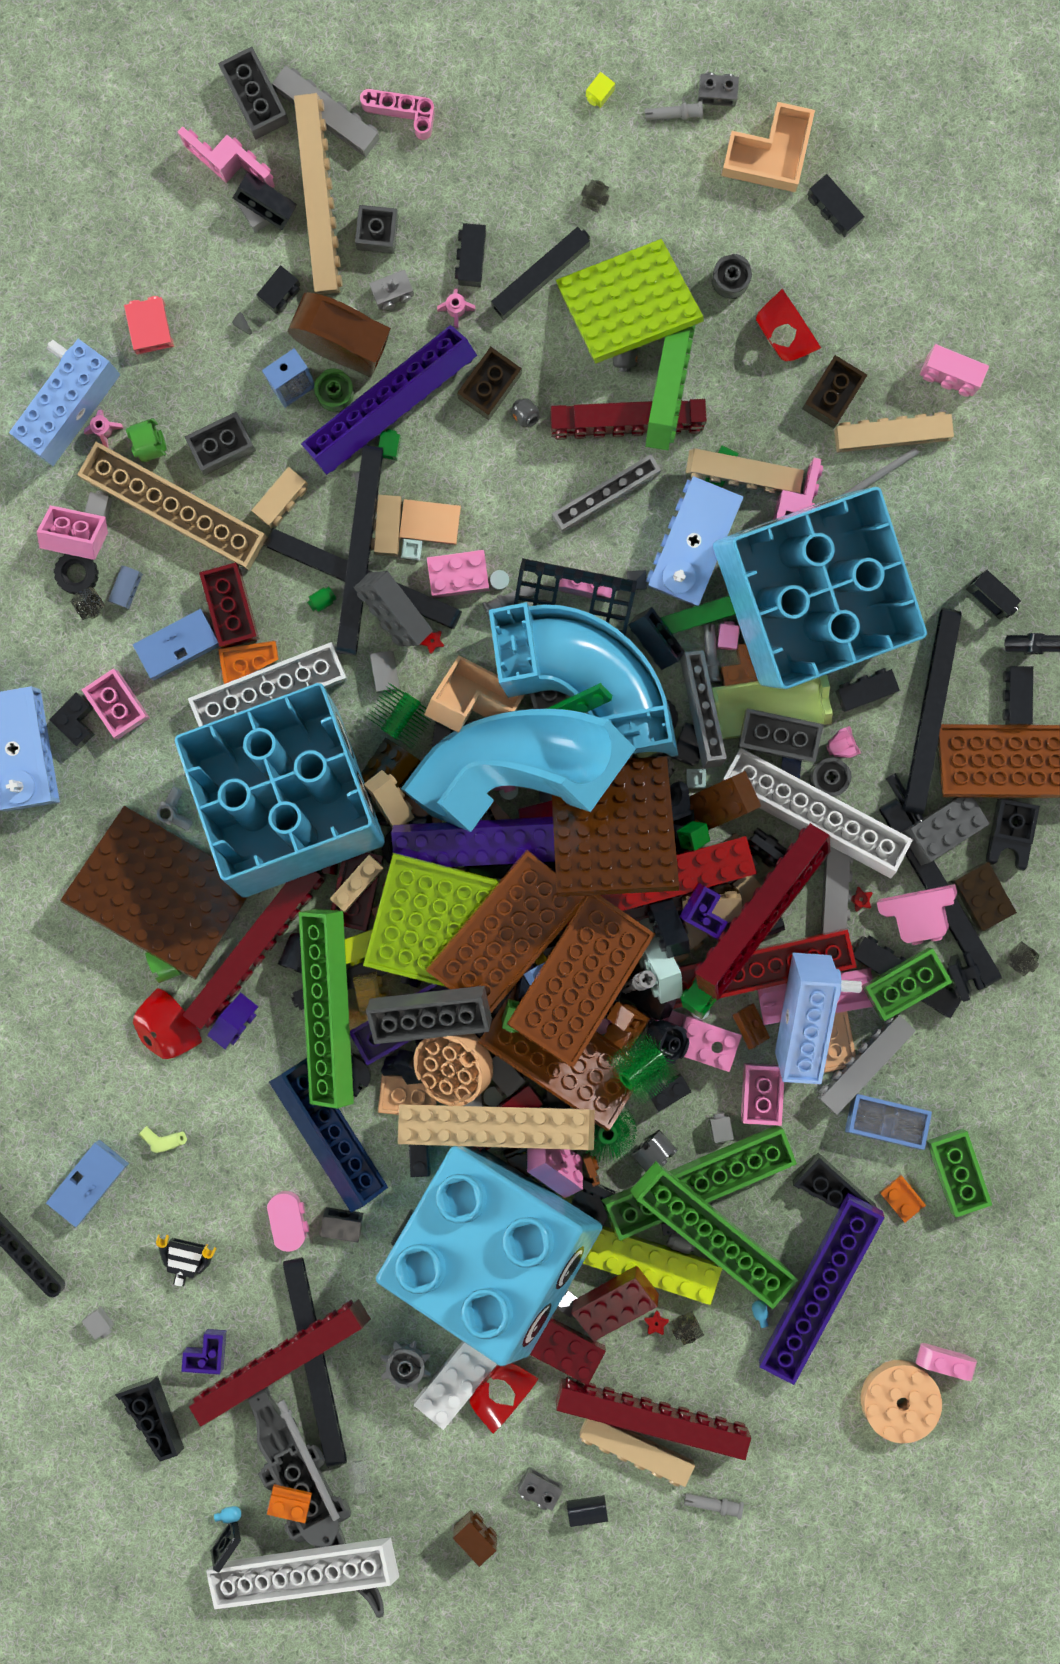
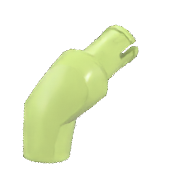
(164, 1143)

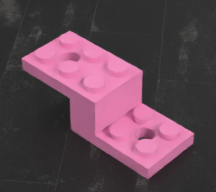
(226, 157)
(791, 502)
(701, 1038)

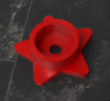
(437, 642)
(866, 899)
(656, 1328)

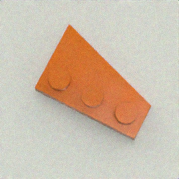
(246, 659)

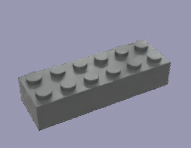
(429, 1015)

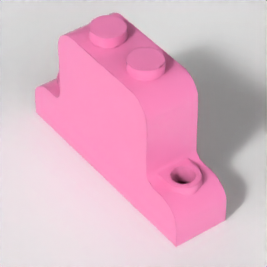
(920, 913)

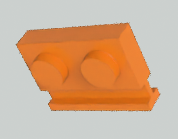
(902, 1198)
(289, 1503)

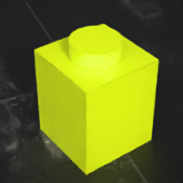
(600, 90)

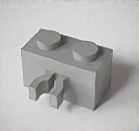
(392, 290)

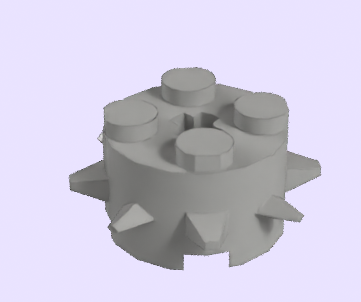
(394, 1368)

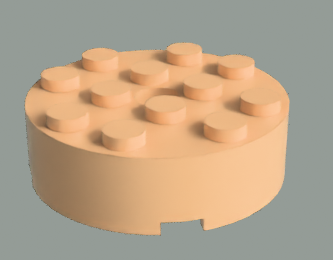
(453, 1068)
(913, 1417)

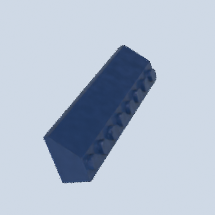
(329, 1140)

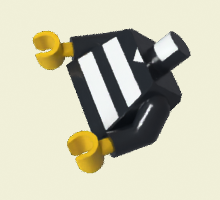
(184, 1258)

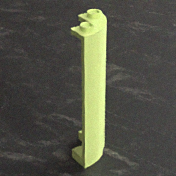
(804, 702)

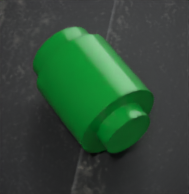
(321, 599)

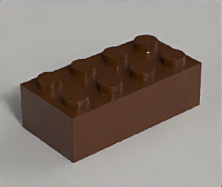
(724, 801)

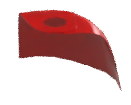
(780, 312)
(165, 1017)
(493, 1413)

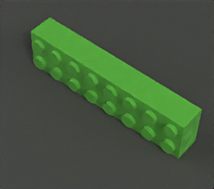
(668, 389)

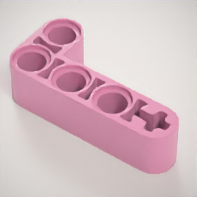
(395, 110)

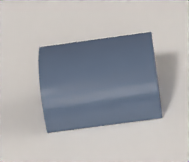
(125, 587)

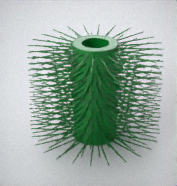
(400, 715)
(645, 1066)
(613, 1138)

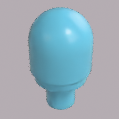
(760, 1312)
(228, 1515)

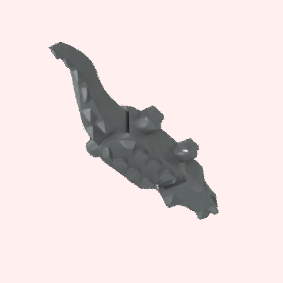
(289, 1470)

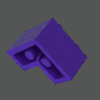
(699, 911)
(232, 1021)
(210, 1357)

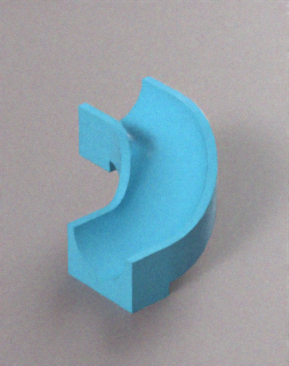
(574, 651)
(531, 749)

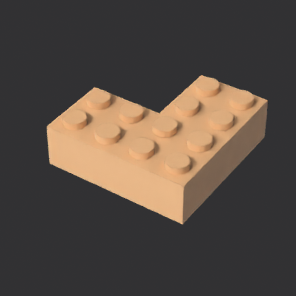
(774, 160)
(469, 689)

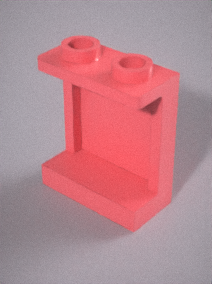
(148, 325)

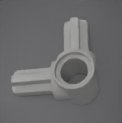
(171, 803)

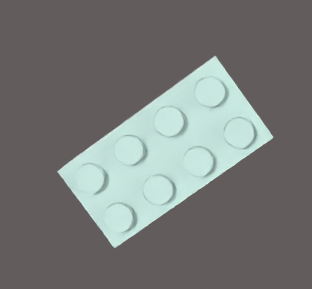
(667, 973)

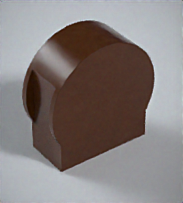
(339, 333)

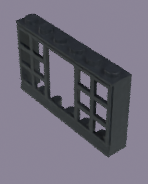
(577, 576)

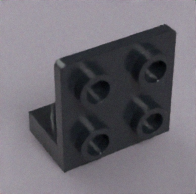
(590, 1199)

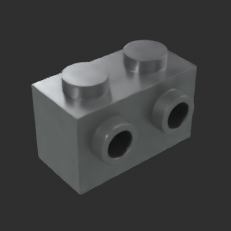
(718, 89)
(540, 1489)

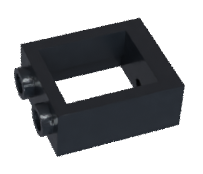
(994, 595)

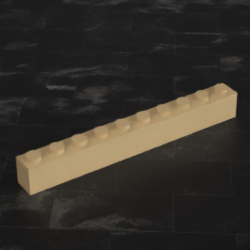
(317, 193)

